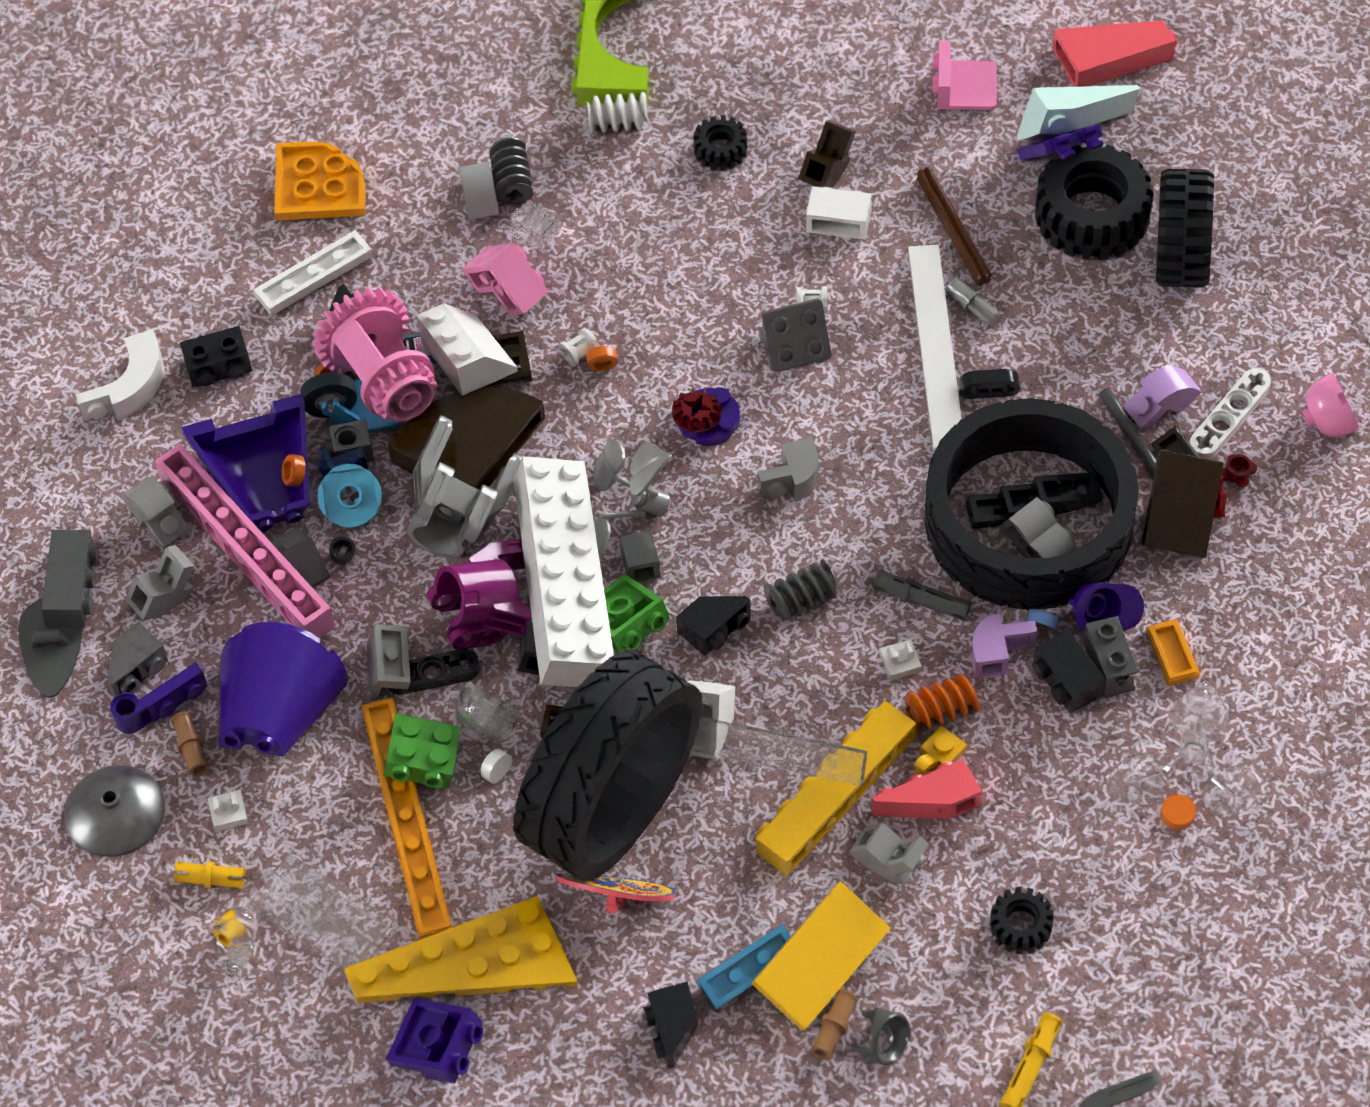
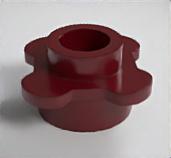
(1242, 463)

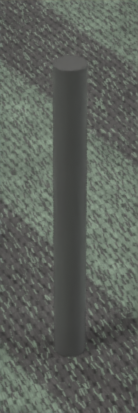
(1129, 429)

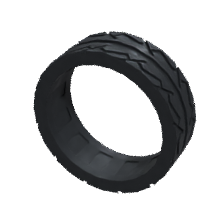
(1043, 428)
(607, 764)

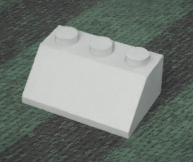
(463, 348)

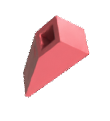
(936, 795)

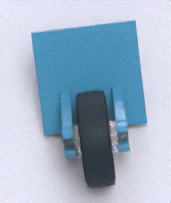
(340, 400)

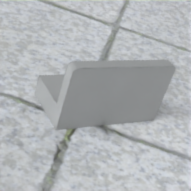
(388, 659)

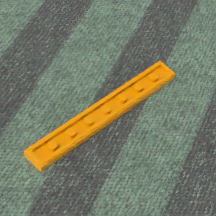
(407, 828)

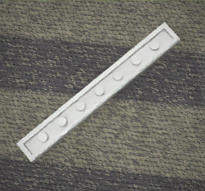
(934, 340)

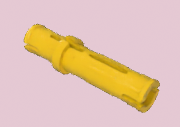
(1036, 1051)

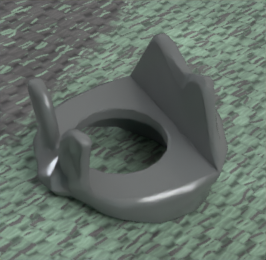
(890, 1022)

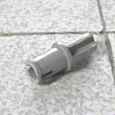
(972, 301)

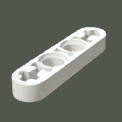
(1228, 414)

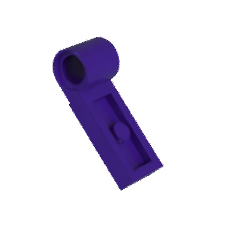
(159, 702)

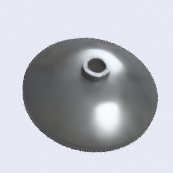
(118, 825)

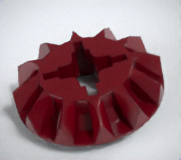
(703, 419)

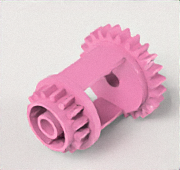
(367, 341)

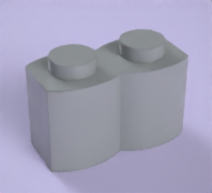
(1038, 532)

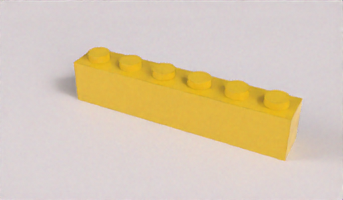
(823, 802)

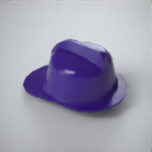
(1105, 601)

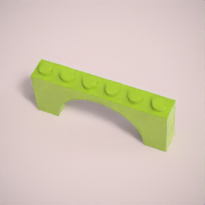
(597, 69)

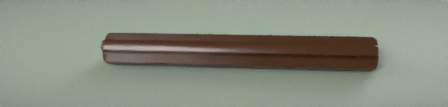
(954, 226)

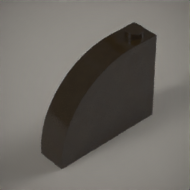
(484, 436)

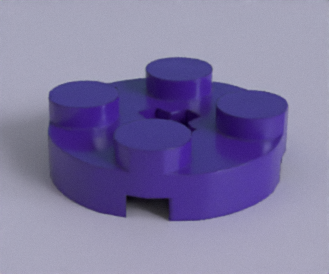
(727, 425)

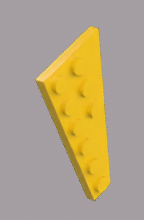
(475, 958)

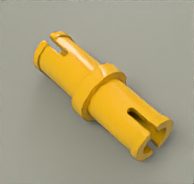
(209, 875)

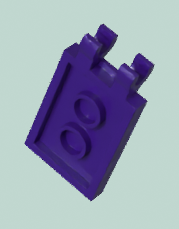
(1063, 142)

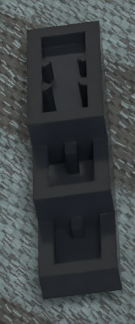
(1061, 491)

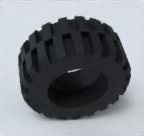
(1185, 228)
(1094, 231)

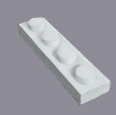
(313, 272)

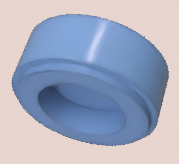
(1043, 619)

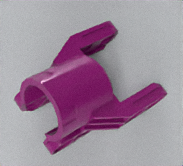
(484, 594)

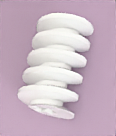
(617, 112)

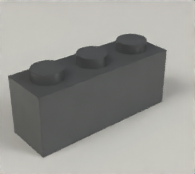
(69, 579)

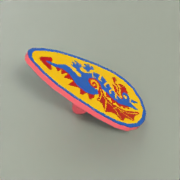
(619, 889)

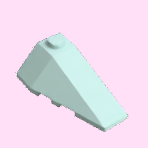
(1066, 109)

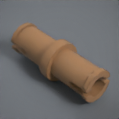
(190, 744)
(834, 1024)

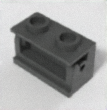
(1111, 655)

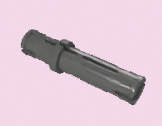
(916, 593)

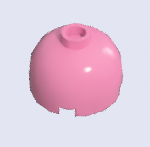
(1329, 408)

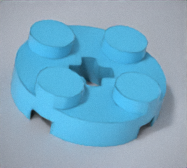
(364, 507)

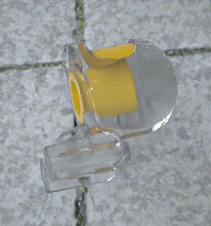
(234, 933)

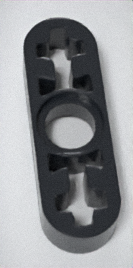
(439, 660)

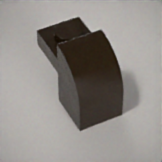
(830, 158)

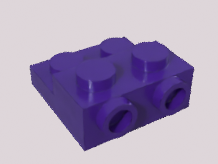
(436, 1040)

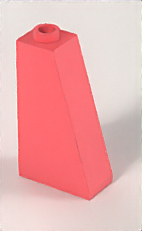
(1112, 50)

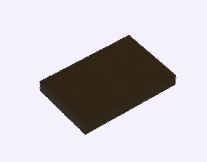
(1182, 504)

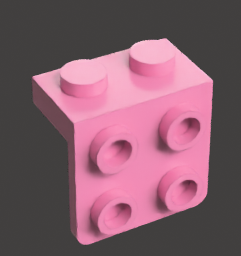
(963, 83)

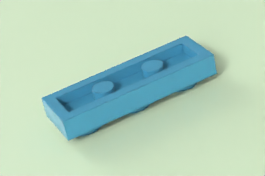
(741, 969)

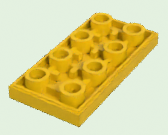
(821, 955)

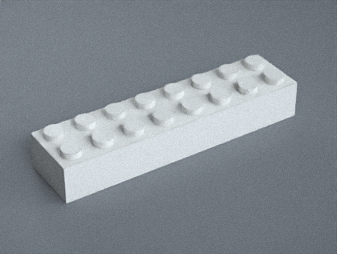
(562, 570)

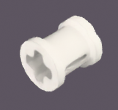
(806, 295)
(578, 347)

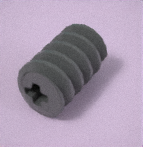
(511, 171)
(801, 589)

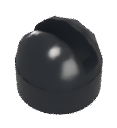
(336, 546)

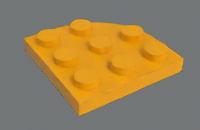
(317, 182)

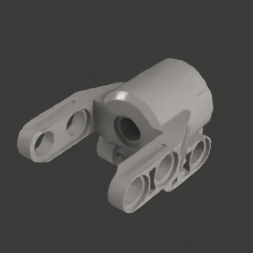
(447, 508)

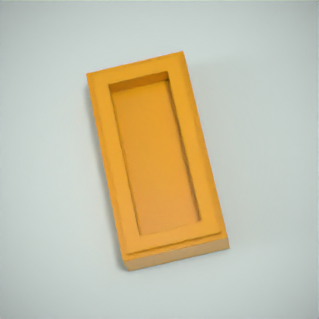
(1172, 652)

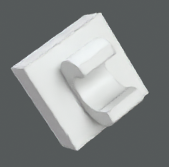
(900, 660)
(227, 810)

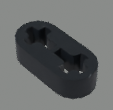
(989, 383)

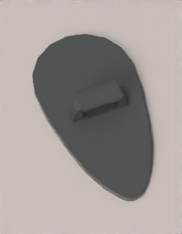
(47, 651)

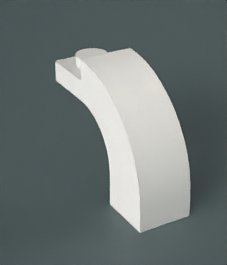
(134, 387)

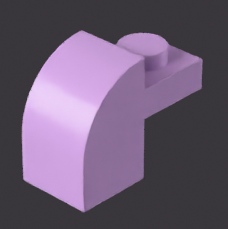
(1161, 390)
(994, 640)

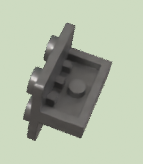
(795, 335)

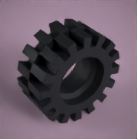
(720, 130)
(1026, 902)

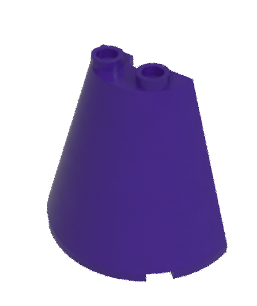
(249, 461)
(274, 686)

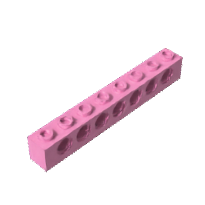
(244, 542)

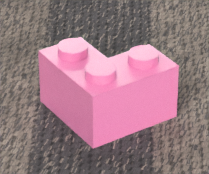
(507, 275)

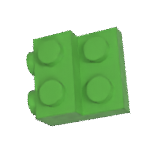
(633, 613)
(422, 751)

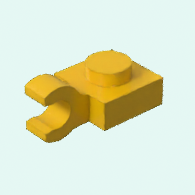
(939, 749)

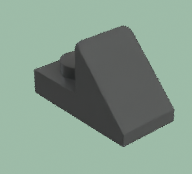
(303, 556)

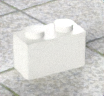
(838, 212)

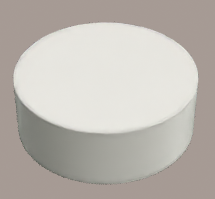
(495, 765)

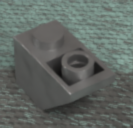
(133, 659)

